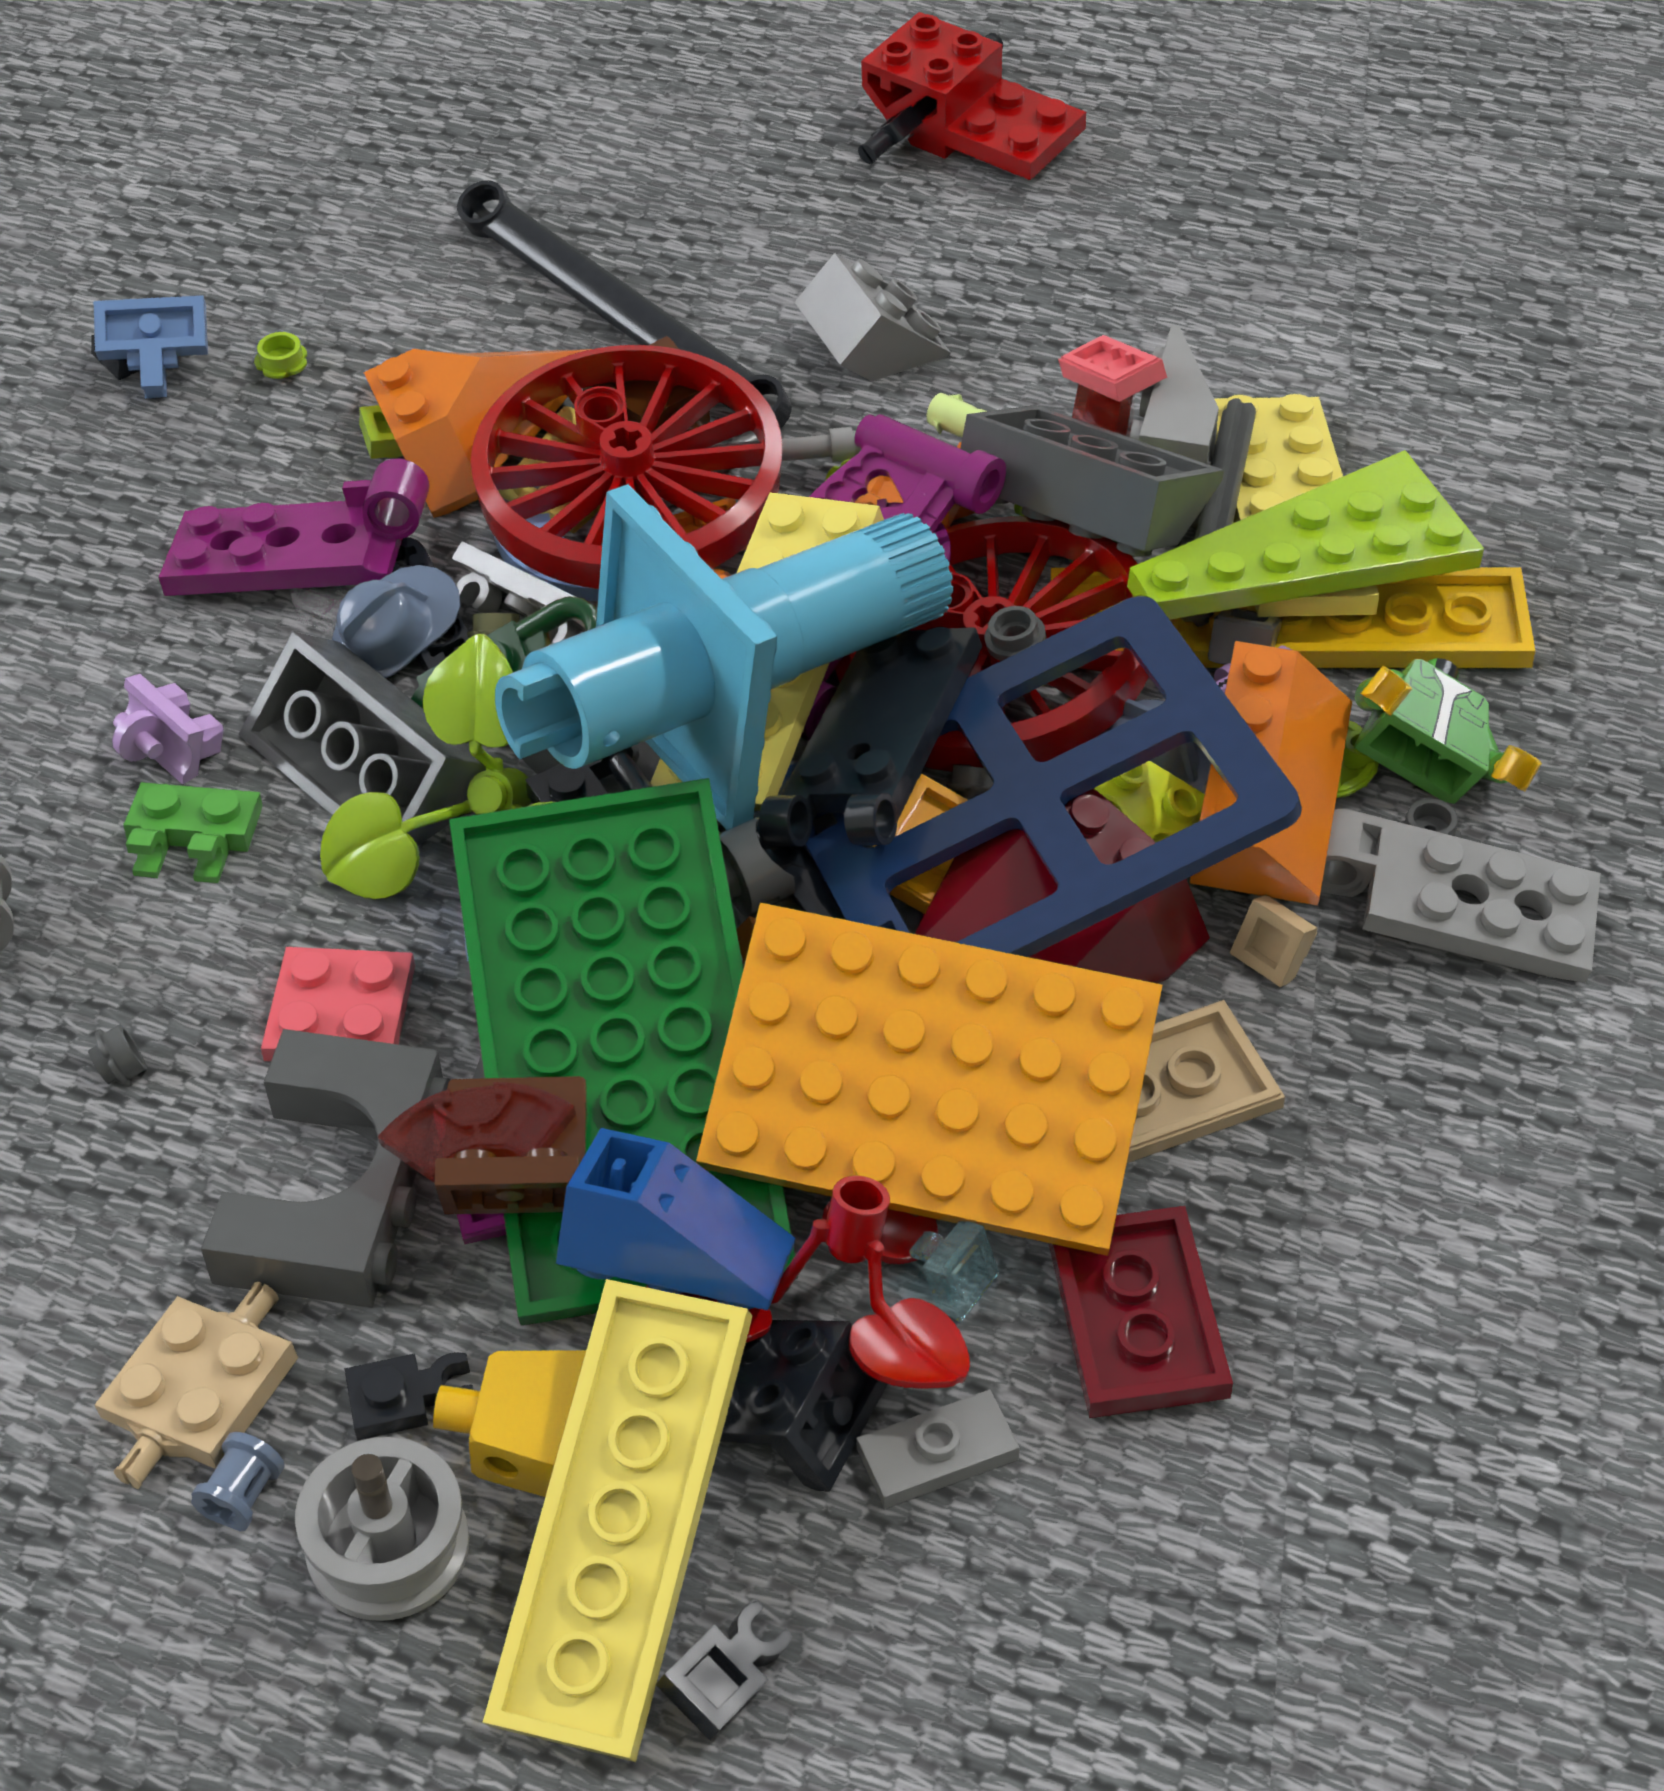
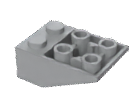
(1180, 408)

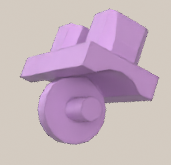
(161, 728)

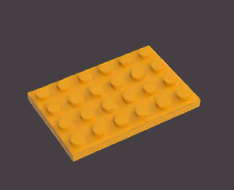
(935, 1069)

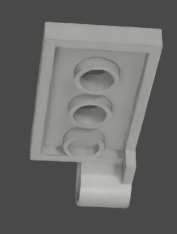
(1415, 898)

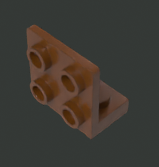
(536, 1183)

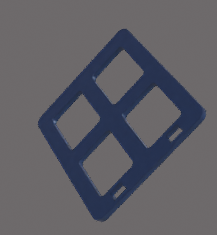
(1035, 793)

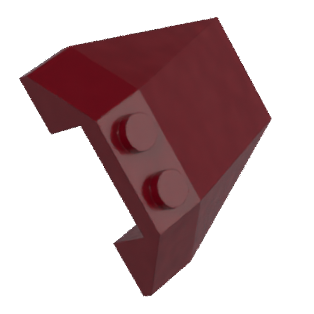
(1008, 875)

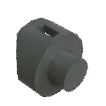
(751, 872)

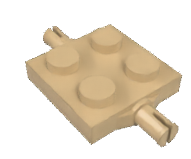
(196, 1382)

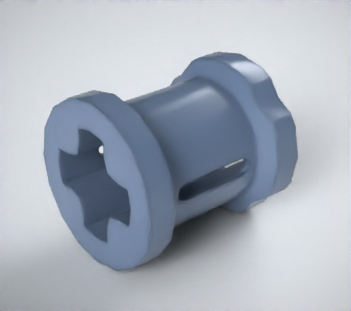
(237, 1480)

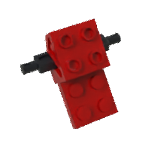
(952, 97)

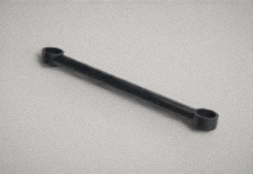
(594, 284)

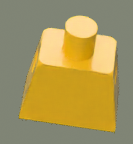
(514, 1416)

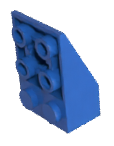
(667, 1222)

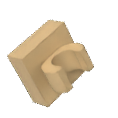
(1273, 940)

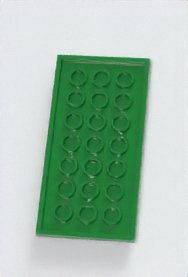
(610, 959)

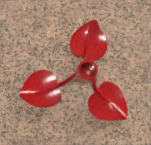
(898, 1345)

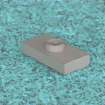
(937, 1448)

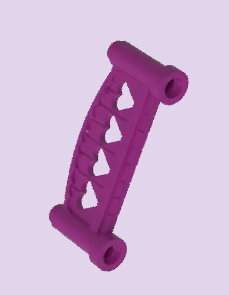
(928, 479)

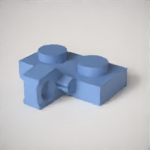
(151, 335)

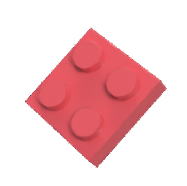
(340, 995)

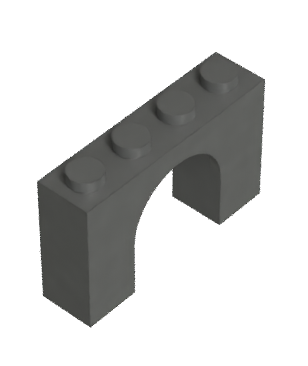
(341, 1243)

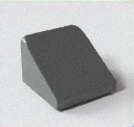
(1240, 626)

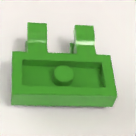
(192, 817)

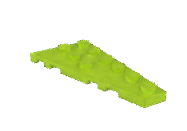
(1341, 536)

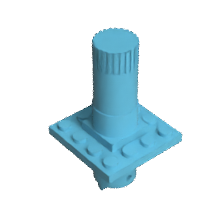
(697, 654)

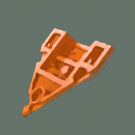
(437, 407)

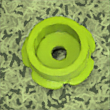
(280, 355)

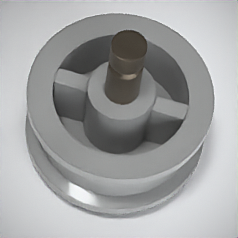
(382, 1528)

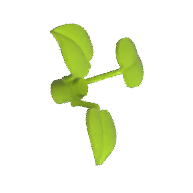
(365, 839)

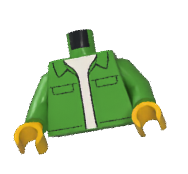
(1436, 731)

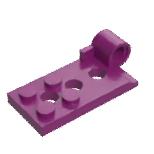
(301, 542)

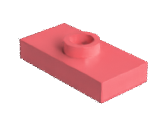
(1112, 368)

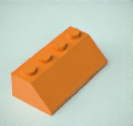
(1304, 729)

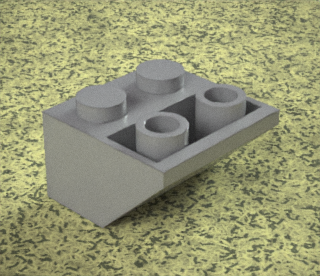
(868, 321)

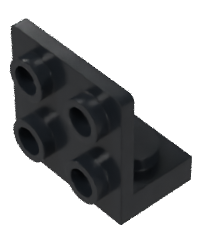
(803, 1398)

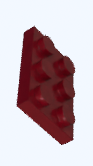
(1142, 1317)

